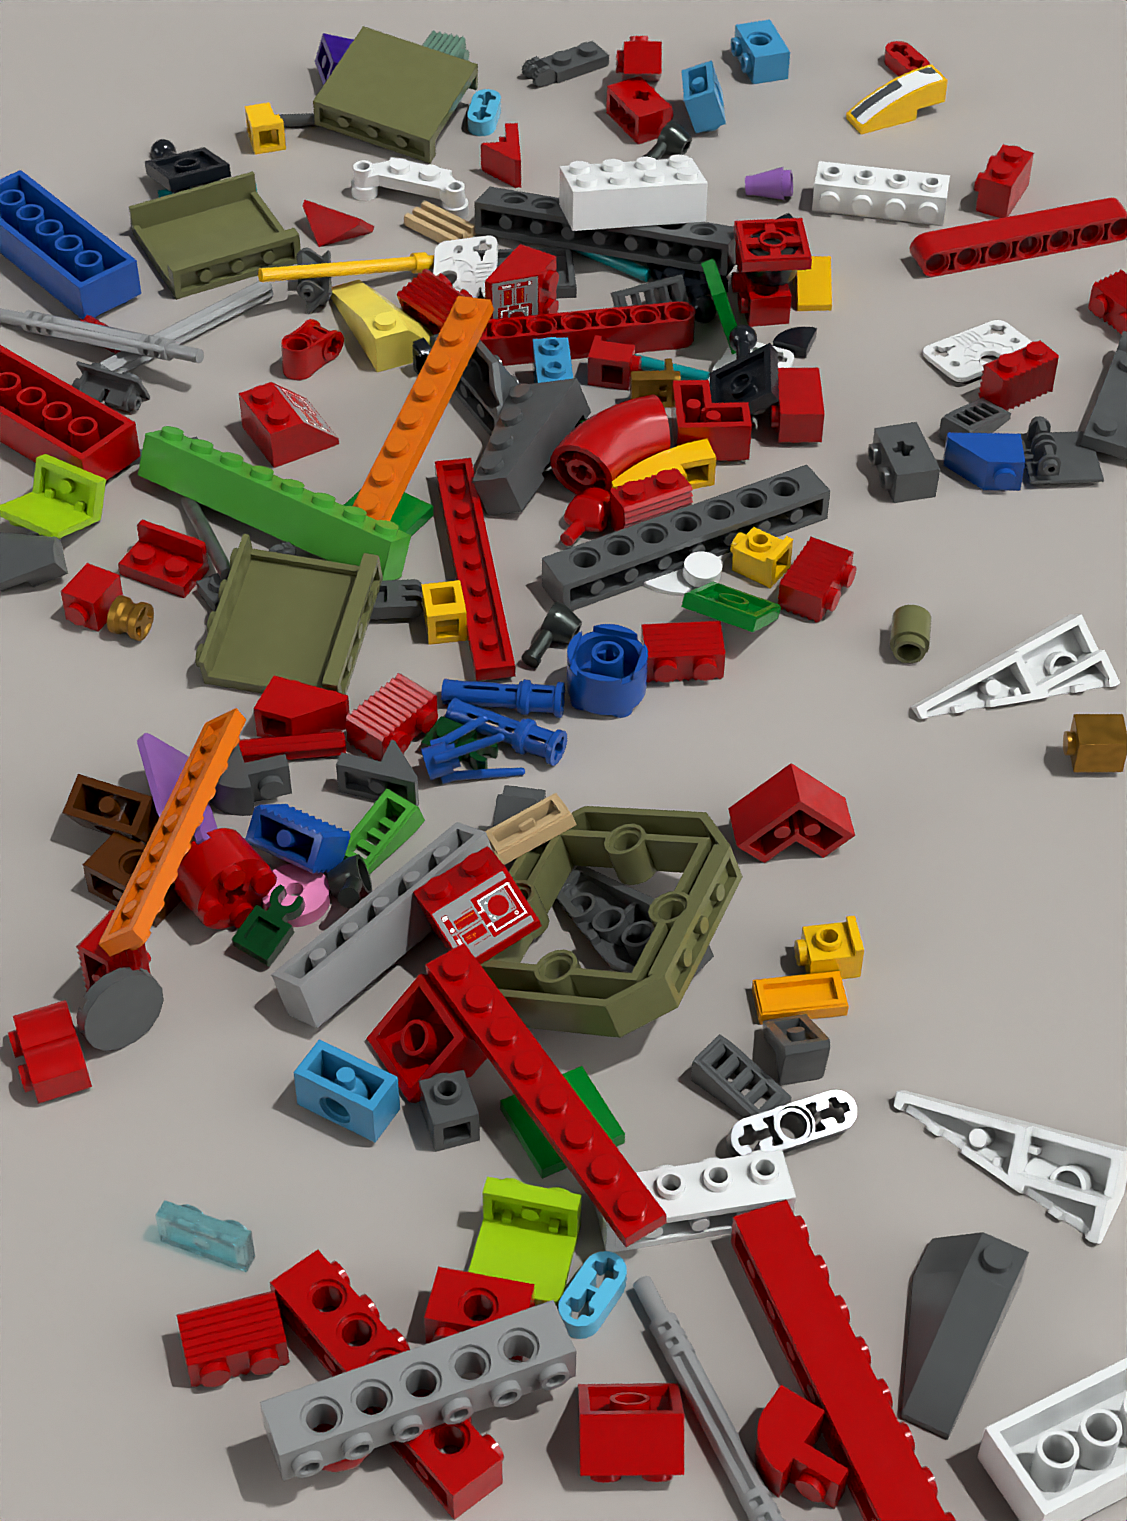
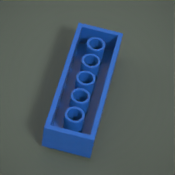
(63, 249)

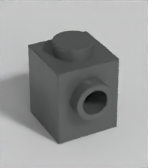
(449, 1110)

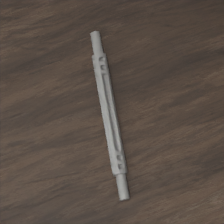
(101, 335)
(707, 1406)

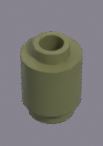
(910, 633)

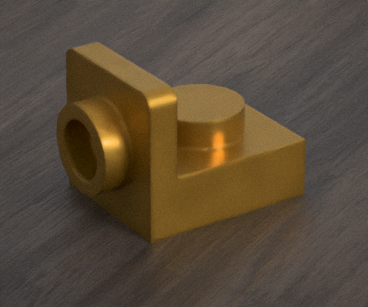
(655, 382)

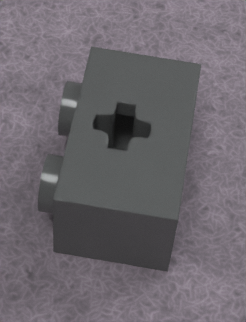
(904, 462)

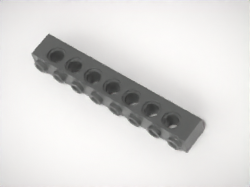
(542, 221)
(662, 543)

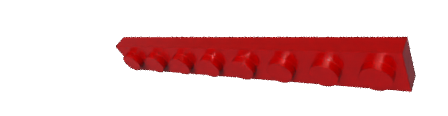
(475, 569)
(546, 1096)

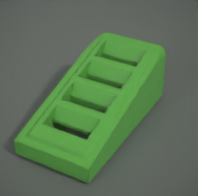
(379, 815)

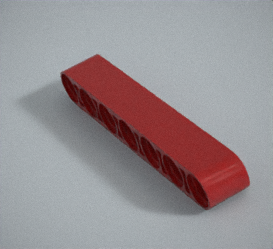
(1020, 237)
(645, 326)

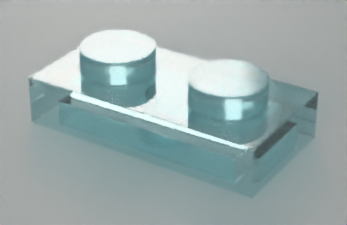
(205, 1235)

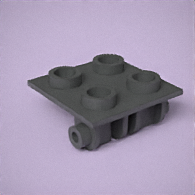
(1058, 456)

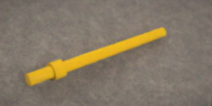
(415, 263)

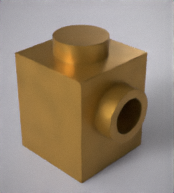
(1096, 743)

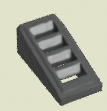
(676, 288)
(975, 417)
(733, 1060)

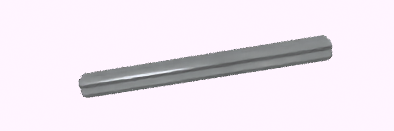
(197, 323)

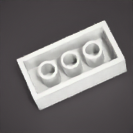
(632, 193)
(1063, 1451)

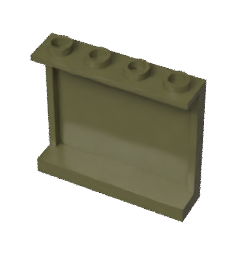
(393, 93)
(212, 235)
(288, 620)

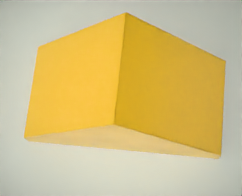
(814, 286)

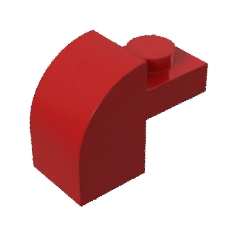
(786, 1450)

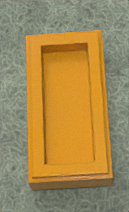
(810, 994)

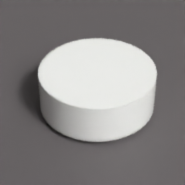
(702, 568)

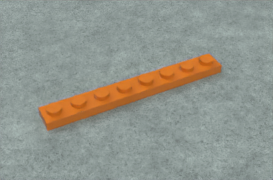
(423, 407)
(172, 835)

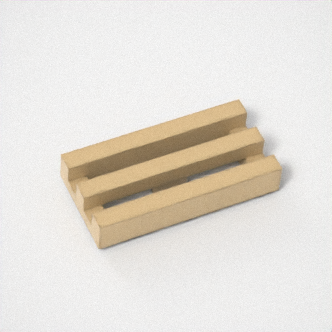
(438, 223)
(530, 828)

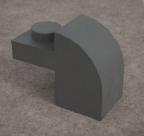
(250, 782)

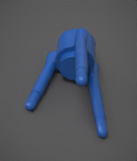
(443, 757)

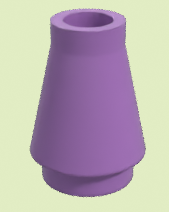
(770, 184)

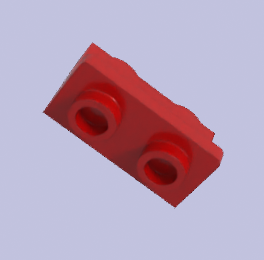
(165, 559)

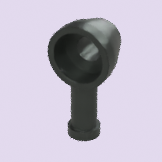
(671, 140)
(558, 626)
(350, 881)

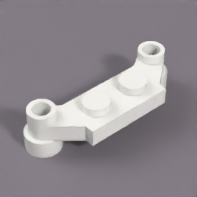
(411, 178)

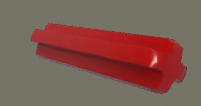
(294, 746)

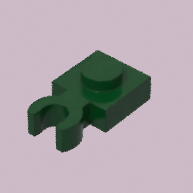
(476, 760)
(267, 931)

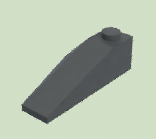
(611, 917)
(953, 1321)

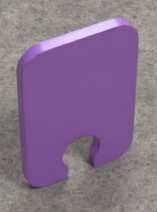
(163, 767)

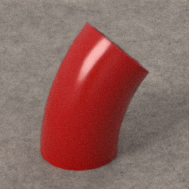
(611, 444)

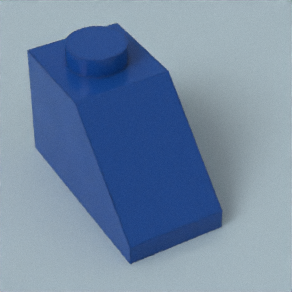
(986, 459)

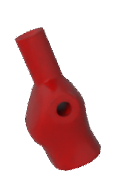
(586, 514)

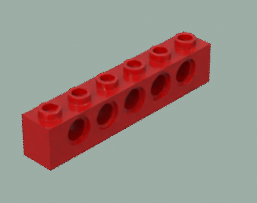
(315, 1283)

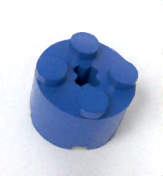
(607, 670)

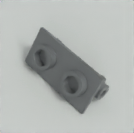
(314, 290)
(124, 389)

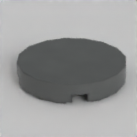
(120, 1008)

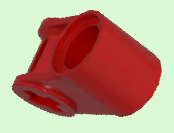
(309, 349)

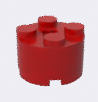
(223, 879)

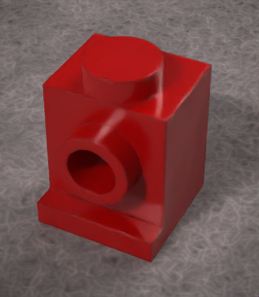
(612, 364)

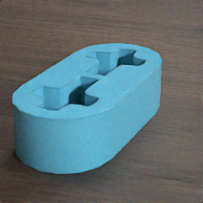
(484, 112)
(600, 1299)

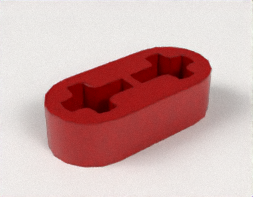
(903, 58)

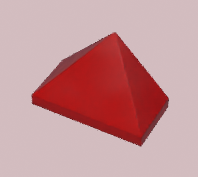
(333, 226)

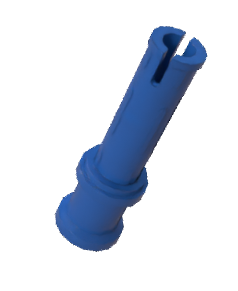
(522, 696)
(525, 733)

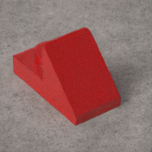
(503, 157)

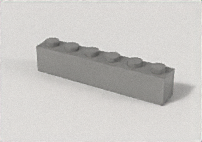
(370, 933)

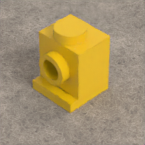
(264, 128)
(761, 556)
(444, 612)
(831, 948)

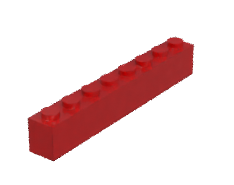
(834, 1367)

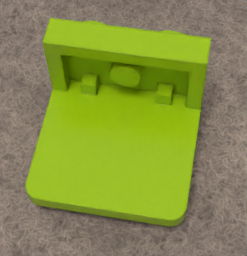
(61, 499)
(528, 1235)

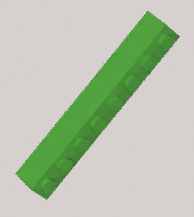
(270, 503)

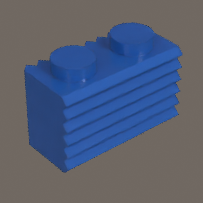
(297, 837)

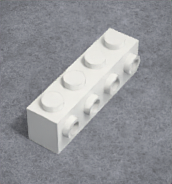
(880, 193)
(707, 1195)

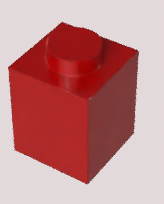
(90, 596)

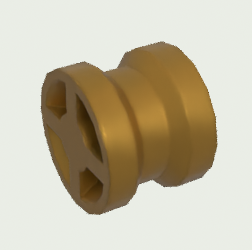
(130, 618)

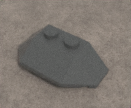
(484, 385)

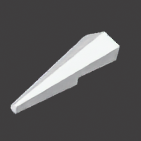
(1045, 665)
(1062, 1171)

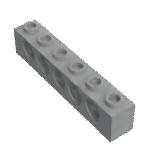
(432, 1367)

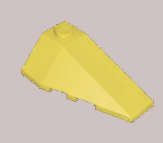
(378, 325)

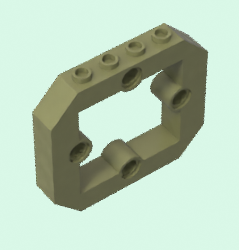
(636, 844)

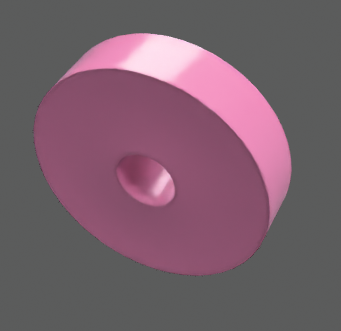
(310, 886)

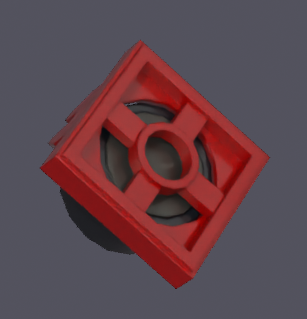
(771, 249)

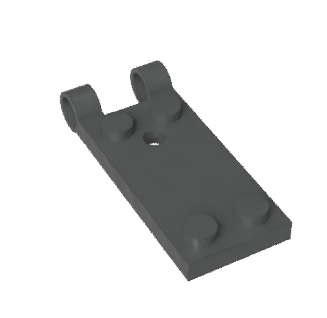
(1108, 422)

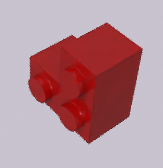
(697, 418)
(790, 810)

